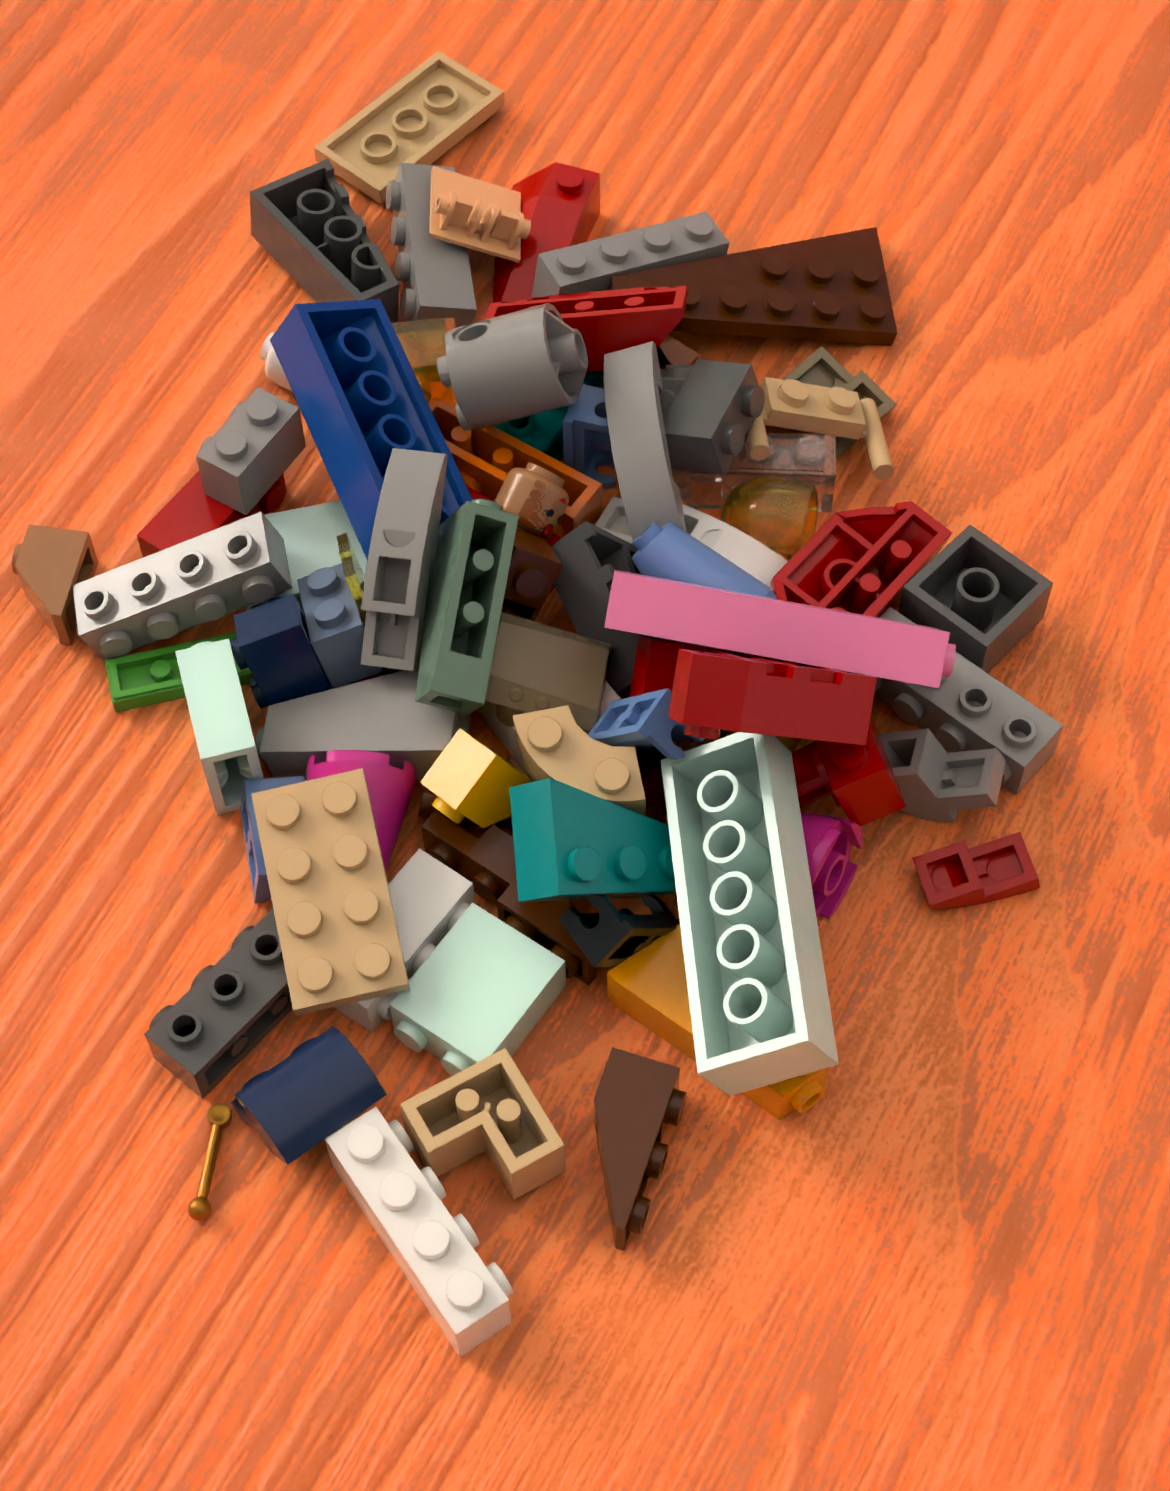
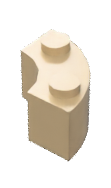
(562, 751)

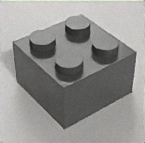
(977, 596)

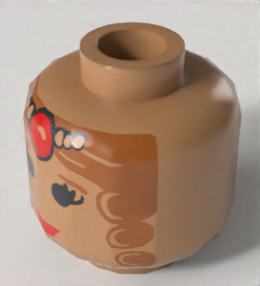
(535, 497)

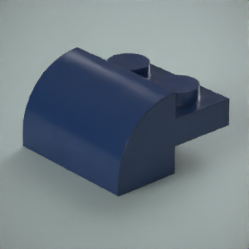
(308, 1095)

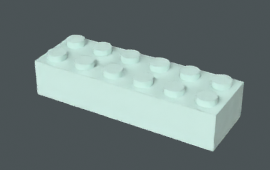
(747, 914)

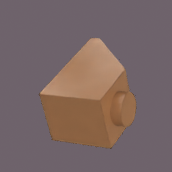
(48, 567)

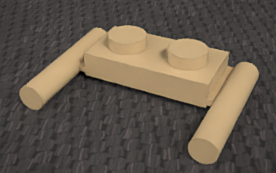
(820, 411)

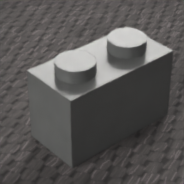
(712, 416)

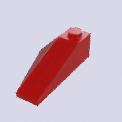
(562, 213)

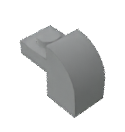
(939, 781)

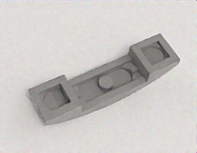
(640, 439)

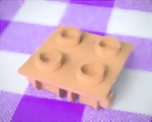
(476, 214)

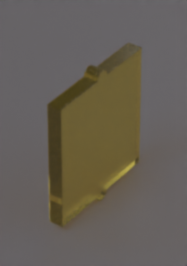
(352, 571)

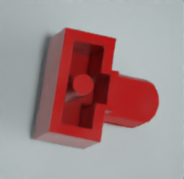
(852, 774)

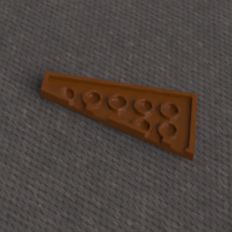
(795, 290)

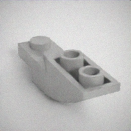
(400, 558)

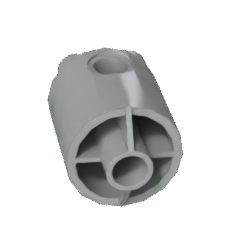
(513, 366)

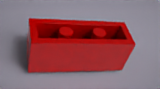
(195, 513)

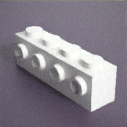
(419, 1231)

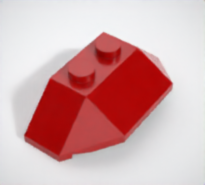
(611, 317)
(862, 559)

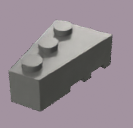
(585, 586)

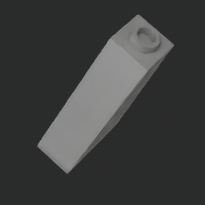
(358, 716)

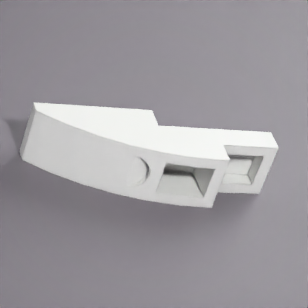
(721, 537)

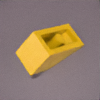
(472, 782)

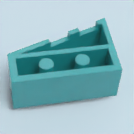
(585, 846)

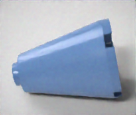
(678, 556)

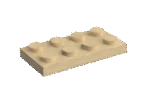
(410, 124)
(329, 892)

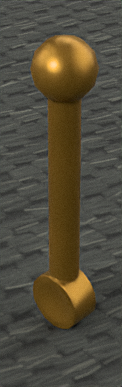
(219, 1118)

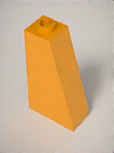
(655, 993)

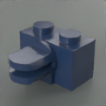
(277, 651)

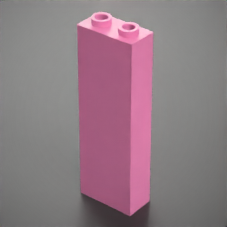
(779, 629)

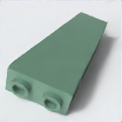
(465, 606)

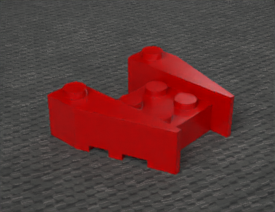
(753, 693)

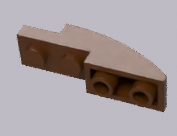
(492, 870)

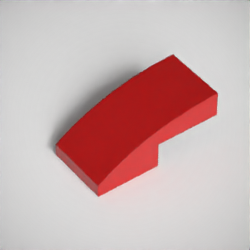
(976, 875)

